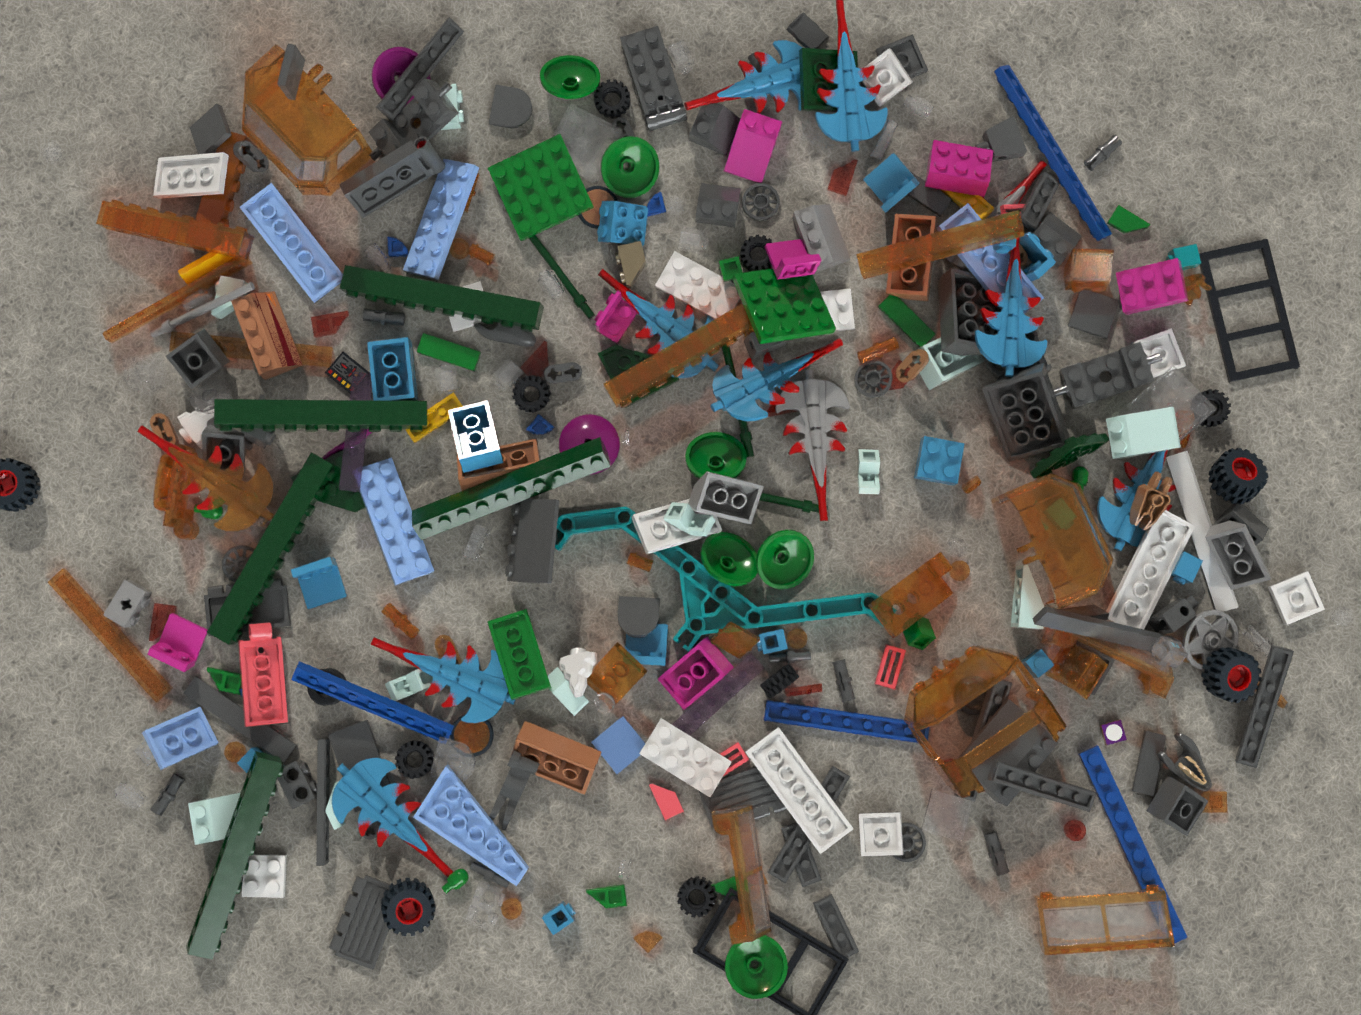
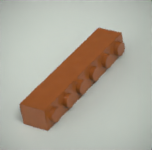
(217, 206)

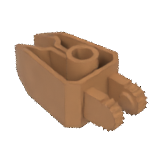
(1149, 502)

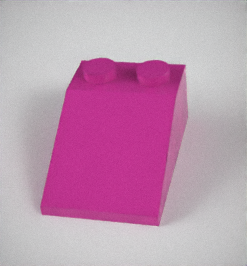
(753, 146)
(695, 673)

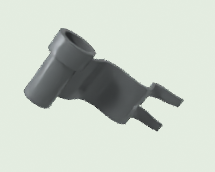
(514, 785)

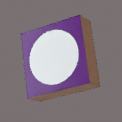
(1113, 732)

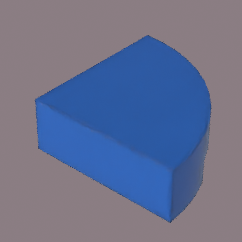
(656, 205)
(396, 248)
(539, 426)

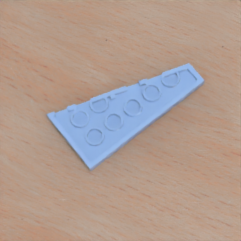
(463, 822)

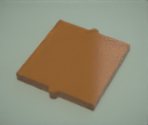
(735, 640)

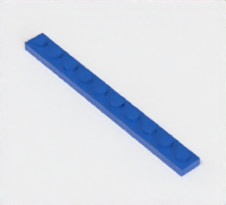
(1050, 148)
(1125, 828)

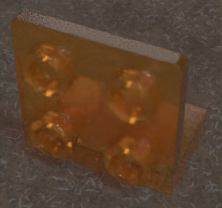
(1077, 669)

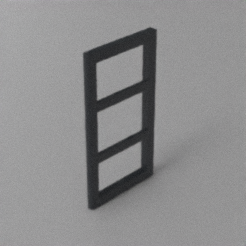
(1223, 337)
(806, 939)

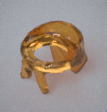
(1193, 285)

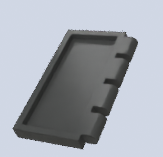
(272, 609)
(742, 790)
(364, 928)

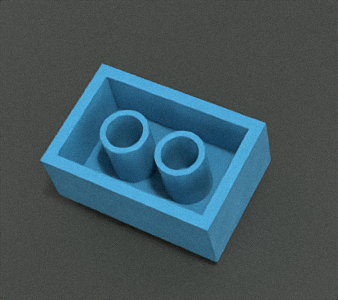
(392, 370)
(475, 436)

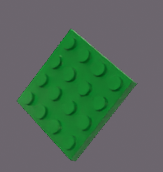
(540, 187)
(783, 306)

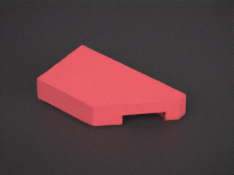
(667, 801)

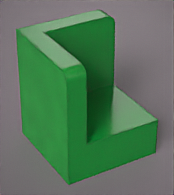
(729, 268)
(919, 634)

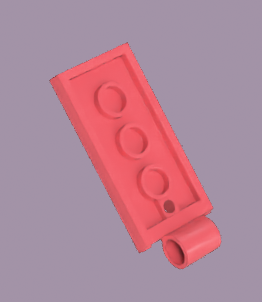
(262, 677)

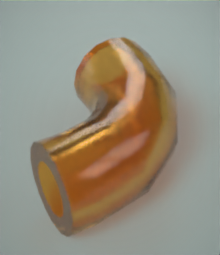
(162, 482)

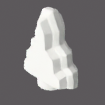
(194, 425)
(577, 669)

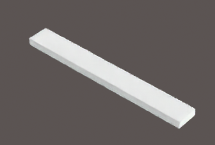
(1197, 515)

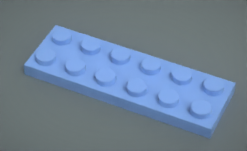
(441, 219)
(292, 242)
(985, 263)
(392, 522)

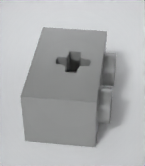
(119, 609)

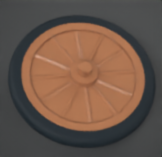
(597, 195)

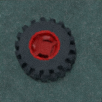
(1238, 476)
(17, 485)
(1231, 674)
(408, 906)

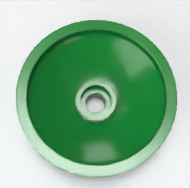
(570, 77)
(642, 168)
(718, 450)
(729, 559)
(793, 564)
(765, 977)

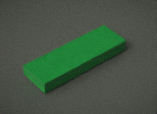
(906, 320)
(448, 352)

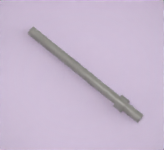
(170, 325)

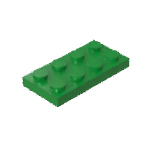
(519, 654)

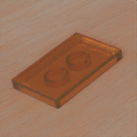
(616, 673)

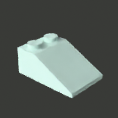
(944, 365)
(1143, 433)
(1026, 600)
(212, 817)

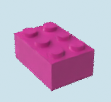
(959, 168)
(1151, 286)

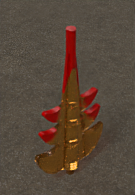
(244, 499)

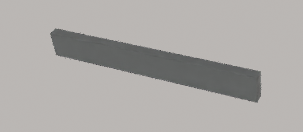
(1096, 628)

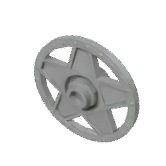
(1209, 636)

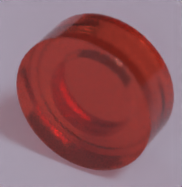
(1074, 830)

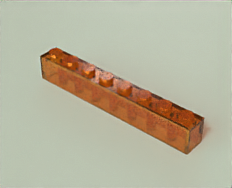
(175, 230)
(941, 244)
(678, 356)

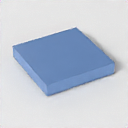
(619, 744)

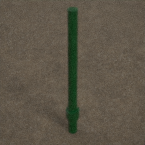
(579, 300)
(745, 436)
(805, 505)

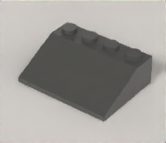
(960, 315)
(1026, 413)
(532, 541)
(1024, 752)

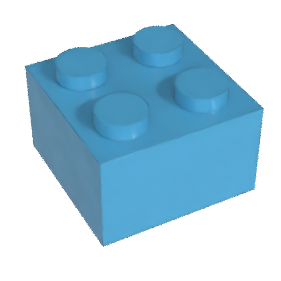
(939, 460)

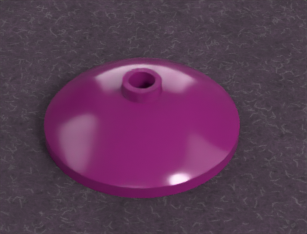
(391, 64)
(590, 427)

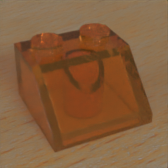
(1088, 270)

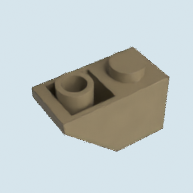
(632, 262)

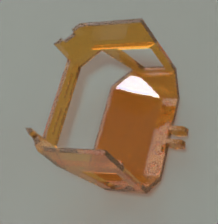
(955, 687)

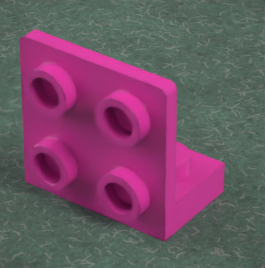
(791, 259)
(615, 318)
(179, 643)

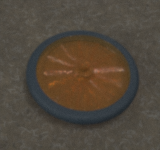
(474, 735)

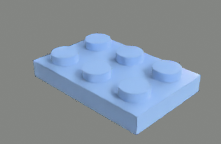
(180, 738)

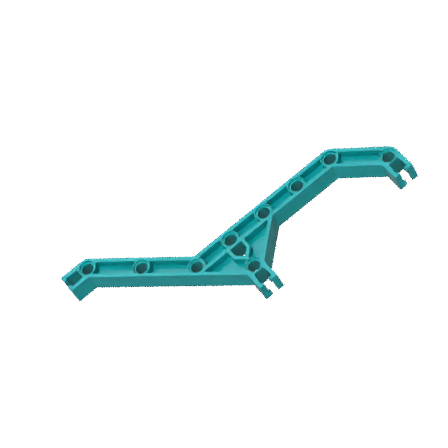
(700, 585)

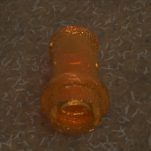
(480, 254)
(639, 562)

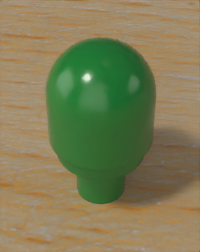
(1080, 476)
(211, 514)
(456, 880)

